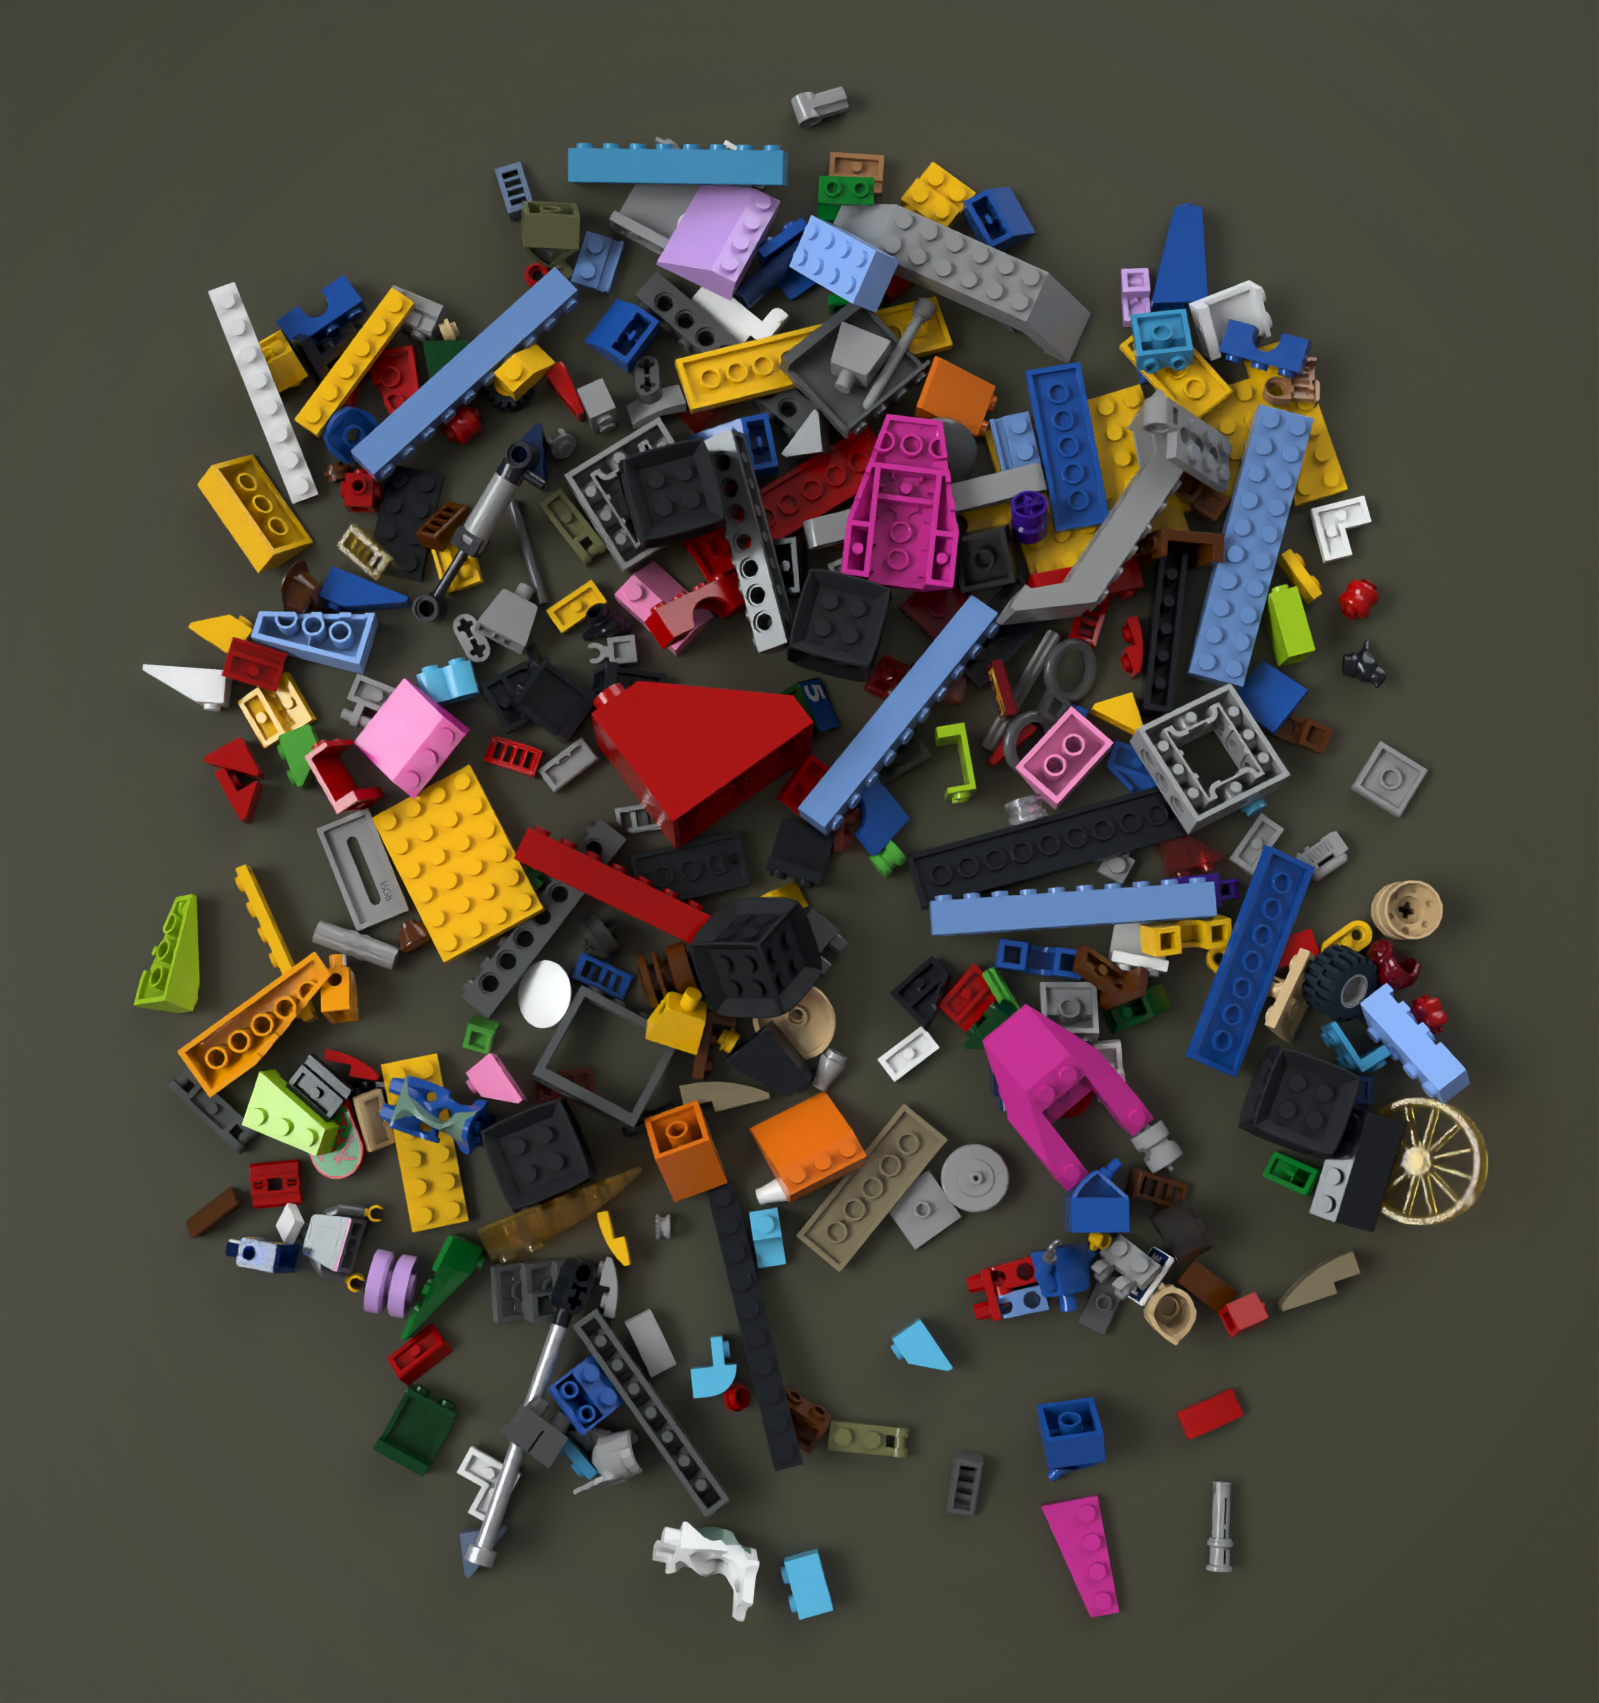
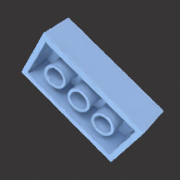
(844, 263)

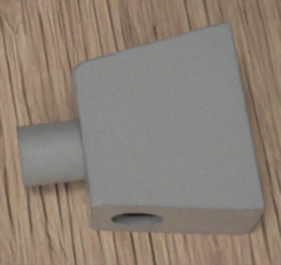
(857, 357)
(509, 618)

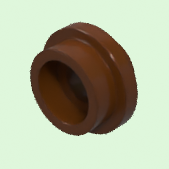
(336, 471)

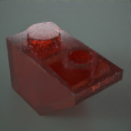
(1186, 854)

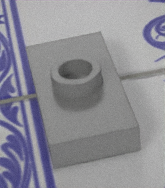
(568, 765)

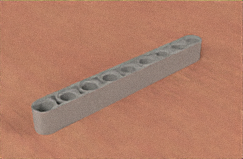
(967, 496)

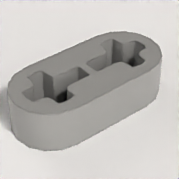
(466, 642)

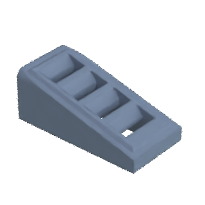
(515, 210)

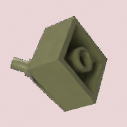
(551, 233)

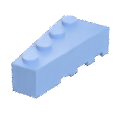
(327, 639)
(1413, 1045)

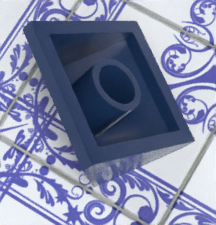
(537, 436)

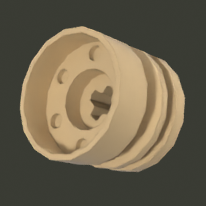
(1422, 907)

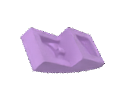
(1134, 293)

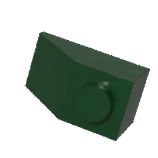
(1138, 1010)

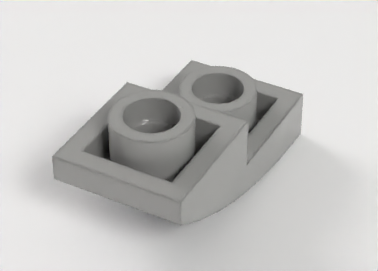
(670, 402)
(609, 1277)
(650, 1343)

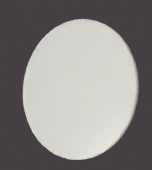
(544, 994)

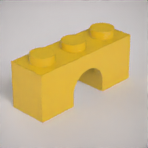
(1171, 936)

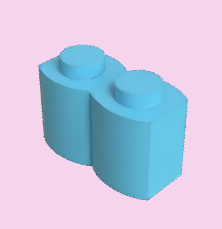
(449, 683)

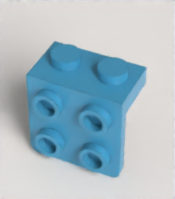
(1348, 1058)

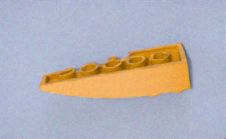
(252, 1028)

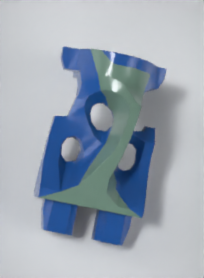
(414, 1108)

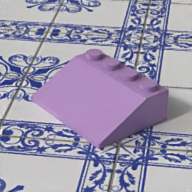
(719, 236)

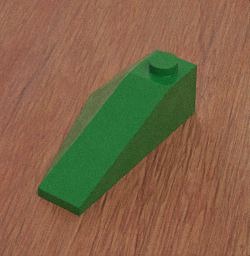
(453, 1268)

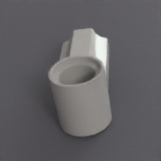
(812, 107)

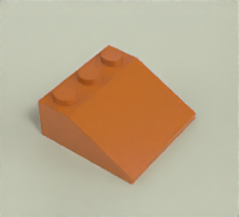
(808, 1146)

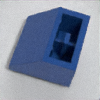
(997, 218)
(624, 334)
(586, 1395)

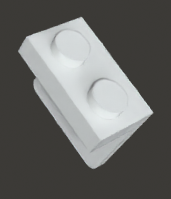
(1127, 954)

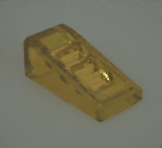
(350, 539)

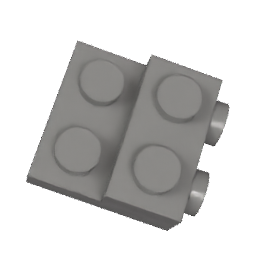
(1072, 1007)

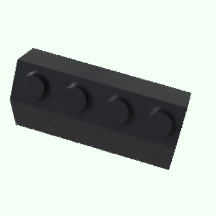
(1359, 1170)

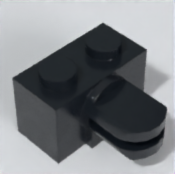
(792, 564)

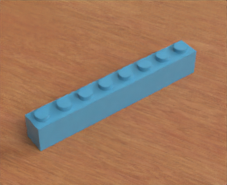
(678, 166)

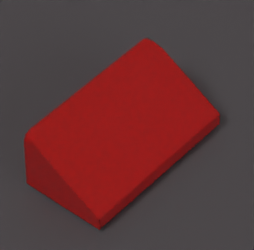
(419, 1354)

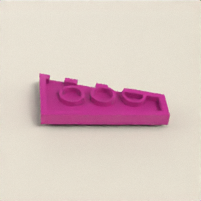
(1083, 1544)

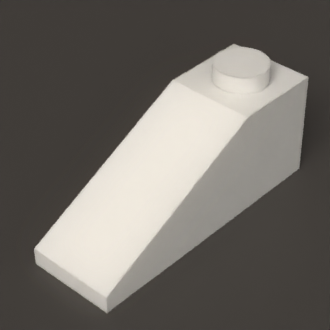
(198, 684)

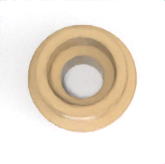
(449, 330)

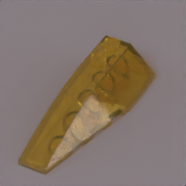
(546, 1220)

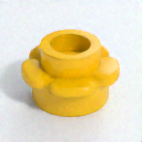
(728, 1039)

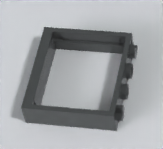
(580, 1094)

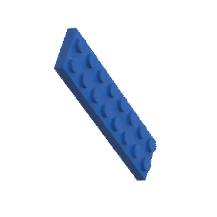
(1250, 961)

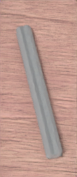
(1023, 687)

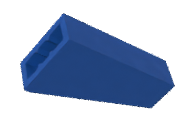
(1182, 263)

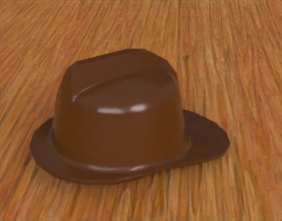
(300, 590)

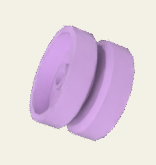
(391, 1284)

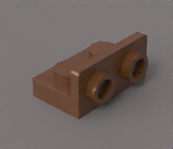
(808, 1420)

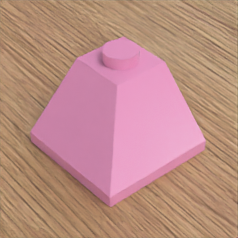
(494, 1081)

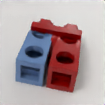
(1002, 1297)

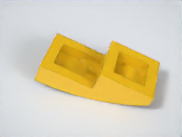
(618, 1245)

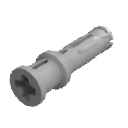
(1219, 1540)

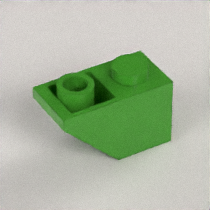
(293, 748)

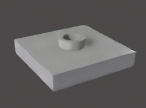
(924, 1210)

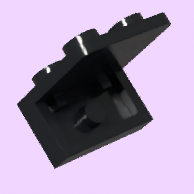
(800, 854)

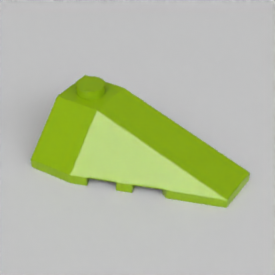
(174, 974)

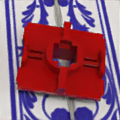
(285, 1170)

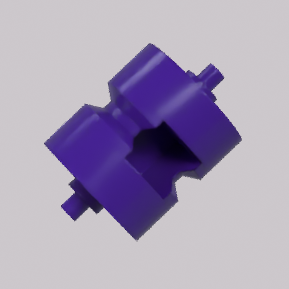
(1029, 517)

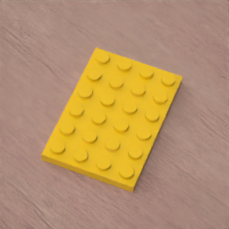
(458, 864)

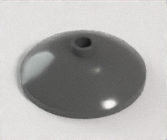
(960, 449)

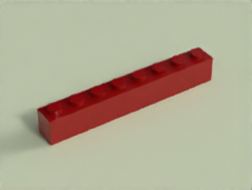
(610, 884)

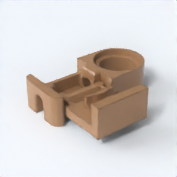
(1299, 391)

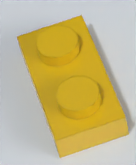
(1293, 567)
(573, 608)

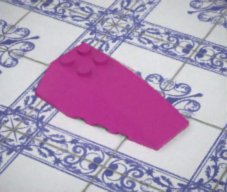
(904, 511)

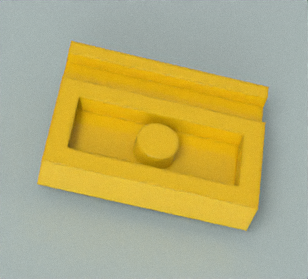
(468, 575)

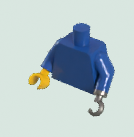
(1066, 1268)

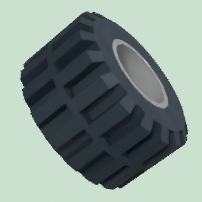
(1339, 982)

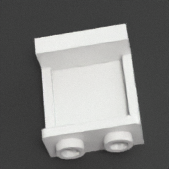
(1237, 303)

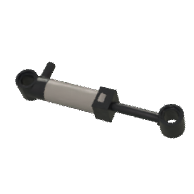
(474, 535)

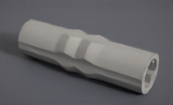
(356, 945)

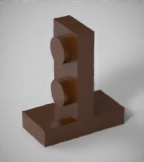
(1114, 983)
(702, 1063)

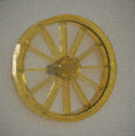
(1421, 1162)

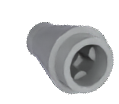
(828, 1068)

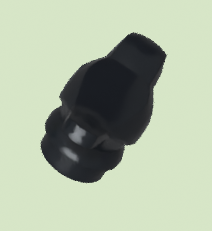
(605, 623)
(1363, 666)

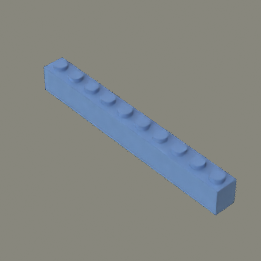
(465, 375)
(899, 716)
(1073, 908)

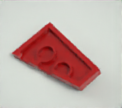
(396, 375)

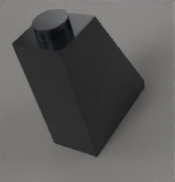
(772, 1061)

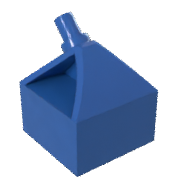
(1097, 1203)
(1070, 1436)

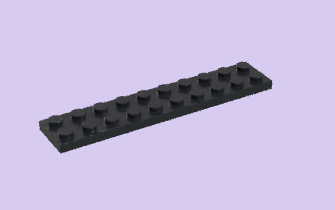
(1044, 846)

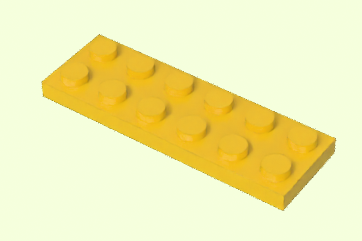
(427, 1168)

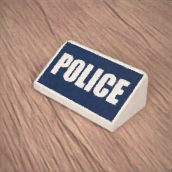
(1163, 1259)

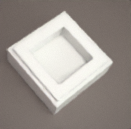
(290, 1223)

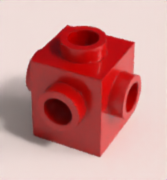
(360, 492)

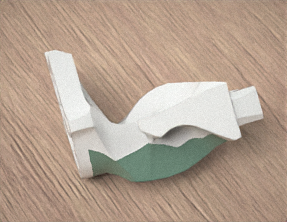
(708, 1553)

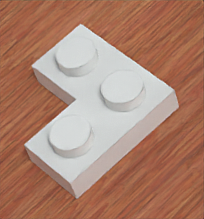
(1331, 525)
(484, 1471)

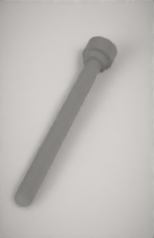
(922, 312)

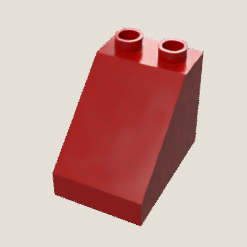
(697, 748)

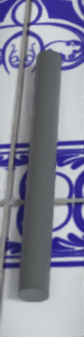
(528, 552)

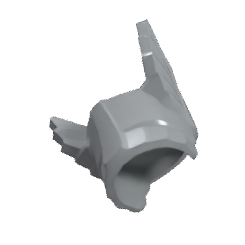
(610, 1456)

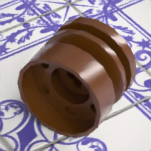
(666, 975)

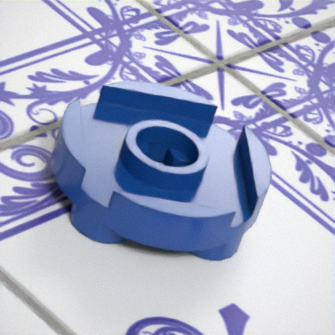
(338, 427)

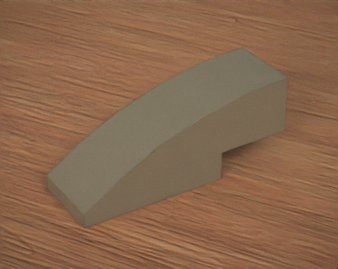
(722, 1094)
(1319, 1281)

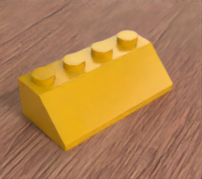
(254, 512)

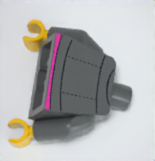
(334, 1241)

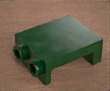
(417, 1429)

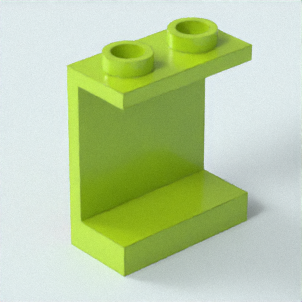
(951, 735)

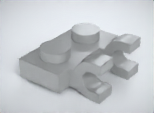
(1130, 1261)

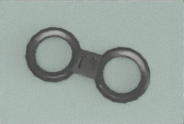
(1054, 700)

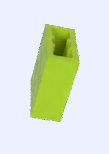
(1287, 626)

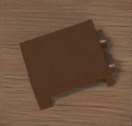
(1204, 547)

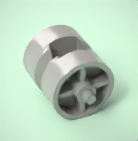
(1158, 1149)

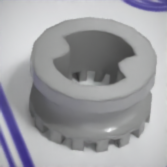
(663, 1226)

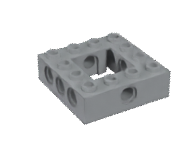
(601, 470)
(1229, 718)

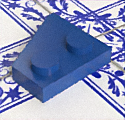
(1129, 768)

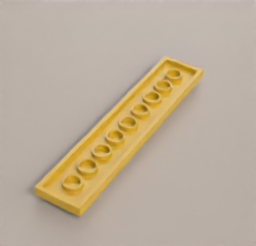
(753, 366)

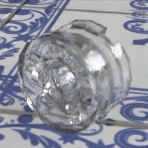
(1025, 809)

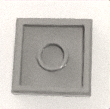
(1389, 779)

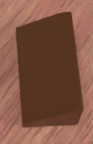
(214, 1213)

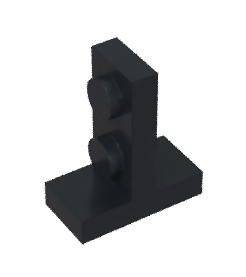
(326, 351)
(610, 673)

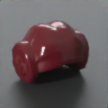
(1393, 966)

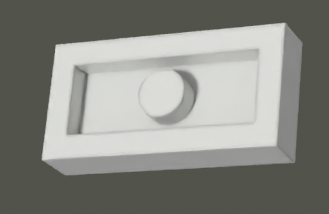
(908, 1053)

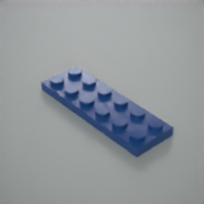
(1067, 447)

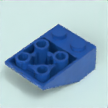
(758, 438)

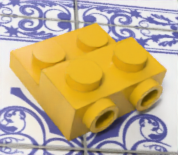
(937, 196)

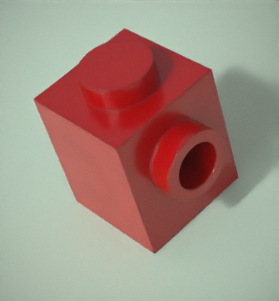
(1243, 1315)

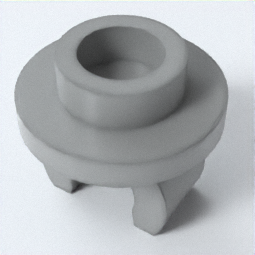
(562, 445)

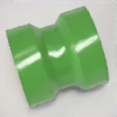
(888, 859)

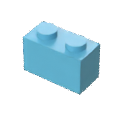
(808, 1584)

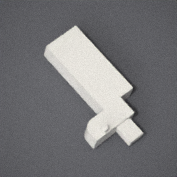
(737, 318)

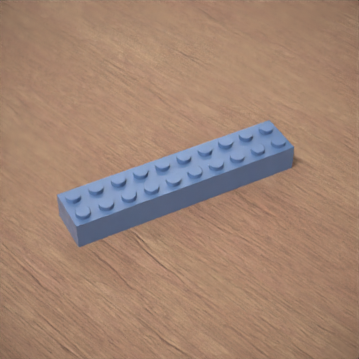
(1251, 546)

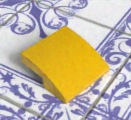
(276, 712)

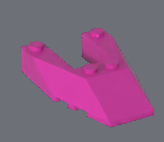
(1043, 1075)

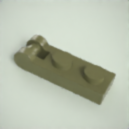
(572, 526)
(867, 1438)

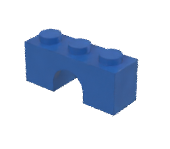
(343, 306)
(1287, 358)
(1035, 960)

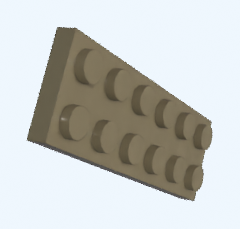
(872, 1190)

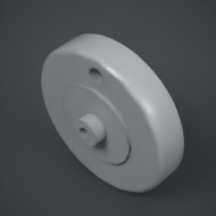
(975, 1178)

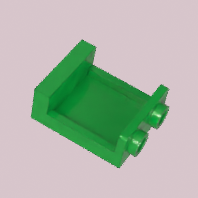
(843, 190)

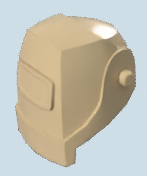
(1170, 1312)

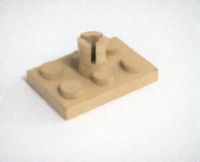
(1290, 1006)

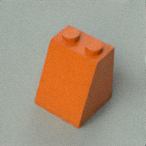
(956, 395)
(685, 1151)

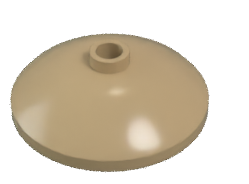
(812, 1030)

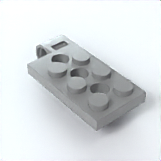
(1190, 441)

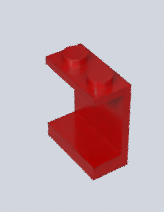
(336, 780)

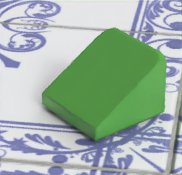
(480, 1034)

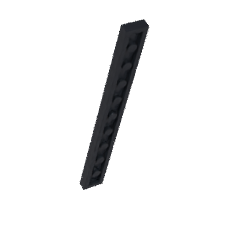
(754, 1327)

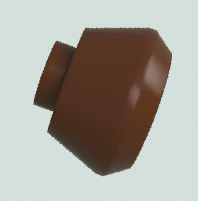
(413, 936)

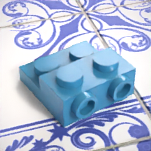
(1162, 340)

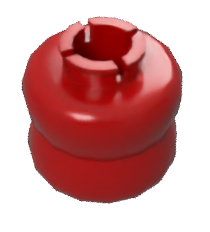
(463, 425)
(1358, 599)
(1429, 1012)

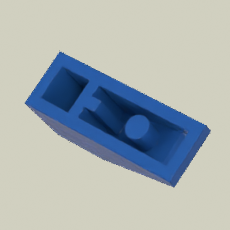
(357, 594)

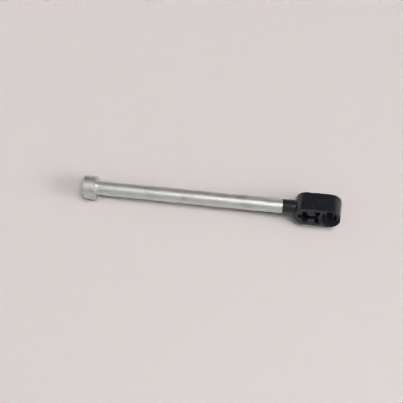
(482, 1552)

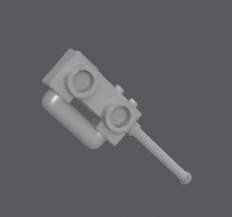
(1329, 845)

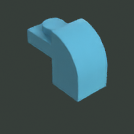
(715, 1378)

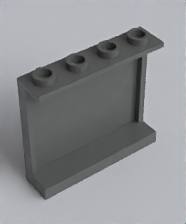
(810, 370)

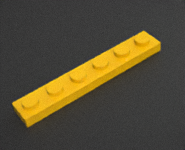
(355, 362)
(269, 930)

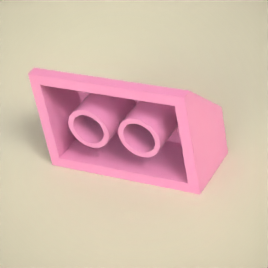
(651, 587)
(1064, 757)

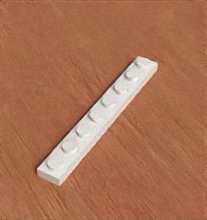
(263, 392)

